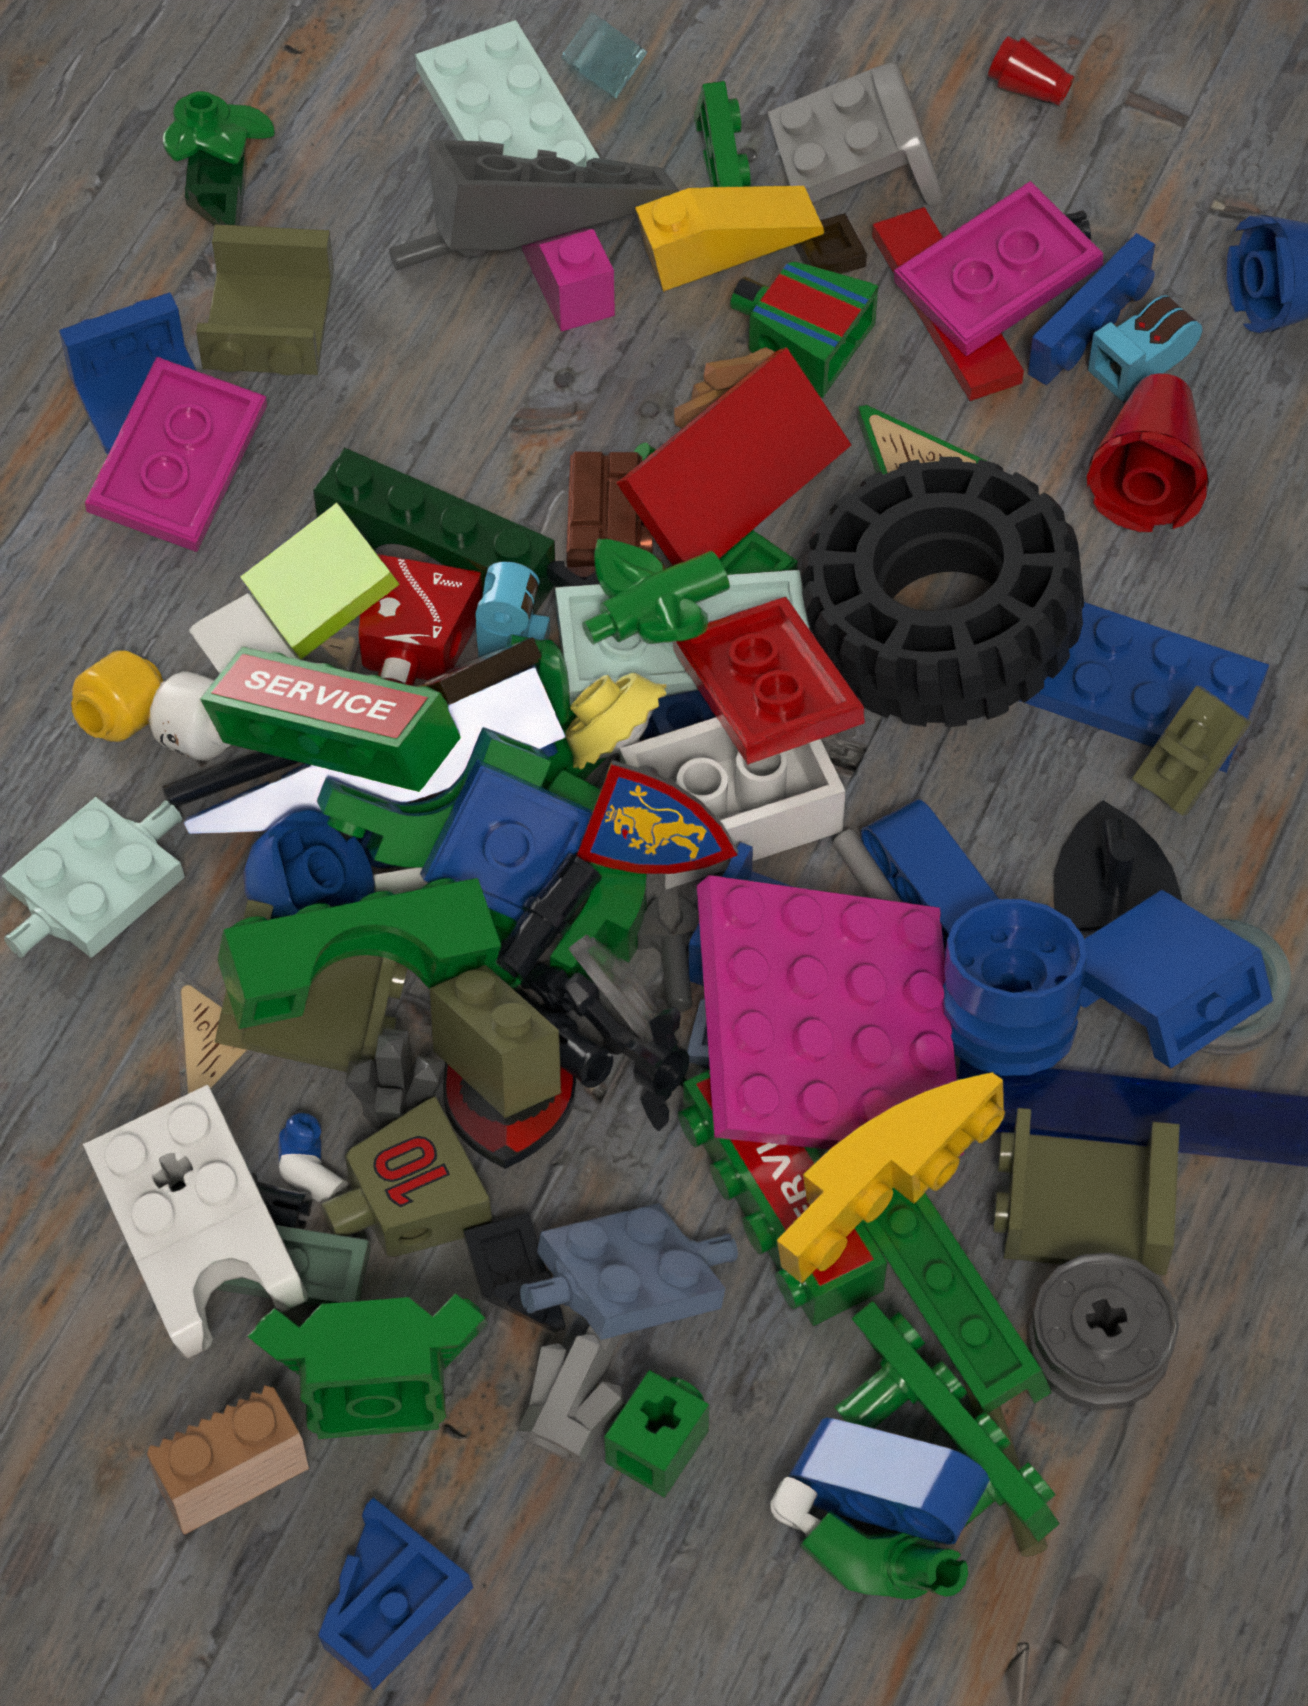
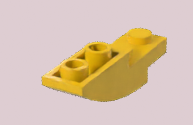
(902, 1149)

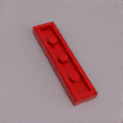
(987, 368)

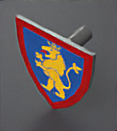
(652, 826)

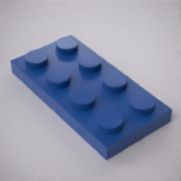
(1138, 676)

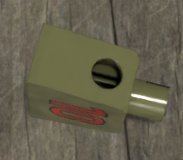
(410, 1185)

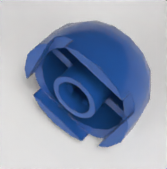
(306, 864)

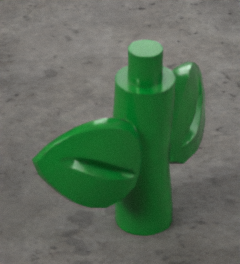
(652, 598)

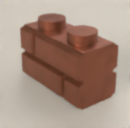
(599, 507)

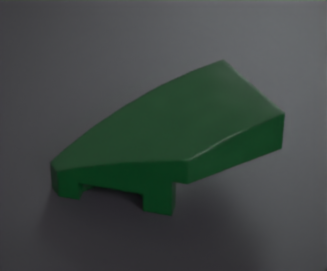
(215, 188)

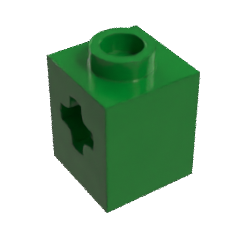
(658, 1457)

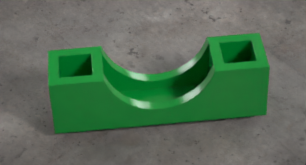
(427, 930)

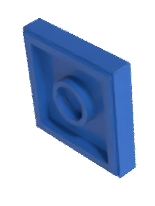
(506, 837)

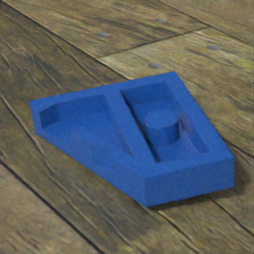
(389, 1596)

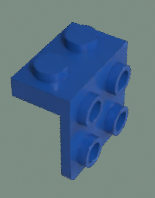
(114, 354)

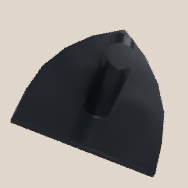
(1109, 869)

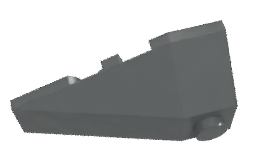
(513, 201)

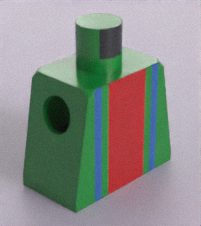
(812, 314)

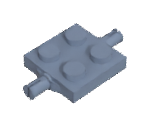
(629, 1271)

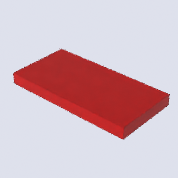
(735, 462)

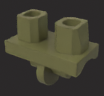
(1191, 750)

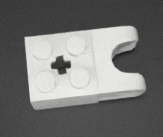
(196, 1235)

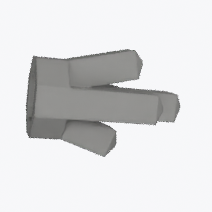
(570, 1399)

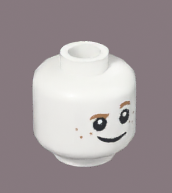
(181, 720)

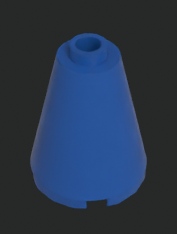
(1269, 272)

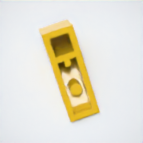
(722, 227)

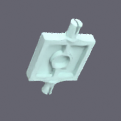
(93, 877)

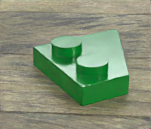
(719, 121)

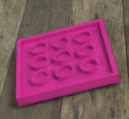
(818, 1009)

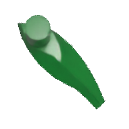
(552, 673)

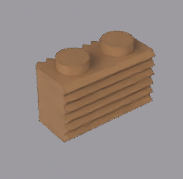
(228, 1459)

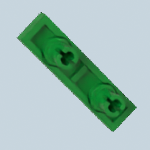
(908, 1377)

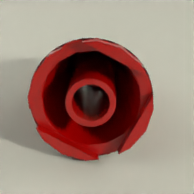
(1151, 459)

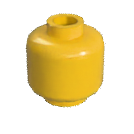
(115, 696)

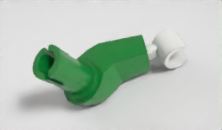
(868, 1564)

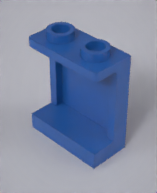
(1175, 975)

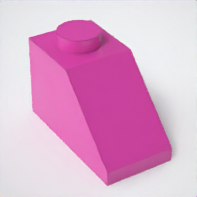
(573, 277)

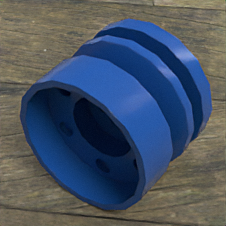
(1013, 986)

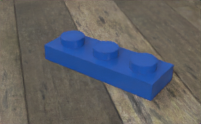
(1096, 304)

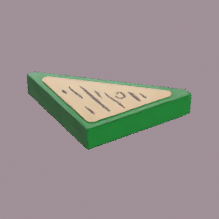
(897, 442)

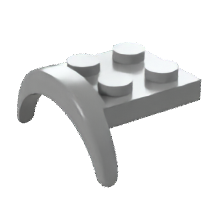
(853, 135)

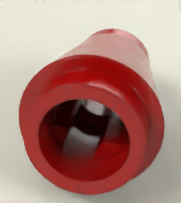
(1029, 72)

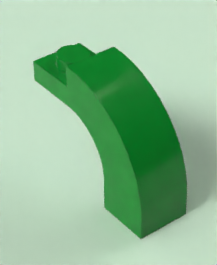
(407, 831)
(614, 904)

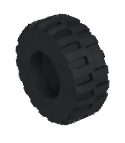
(933, 522)

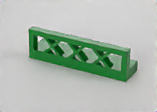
(956, 1303)

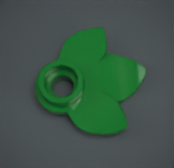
(214, 127)

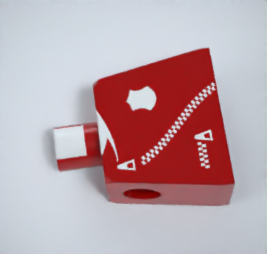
(421, 622)

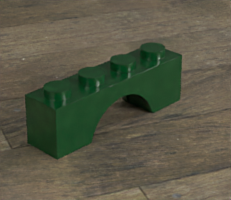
(411, 513)

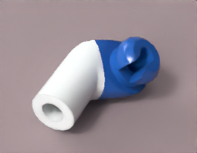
(301, 1159)

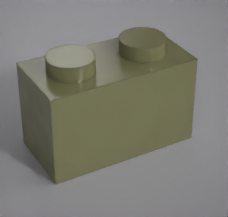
(495, 1040)

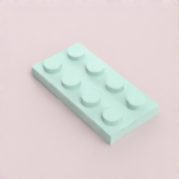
(502, 94)
(654, 661)

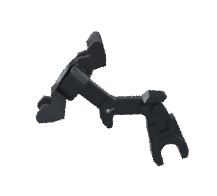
(658, 1064)

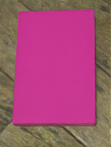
(998, 268)
(176, 454)

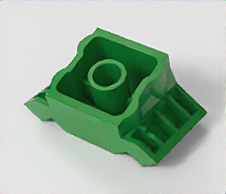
(371, 1362)

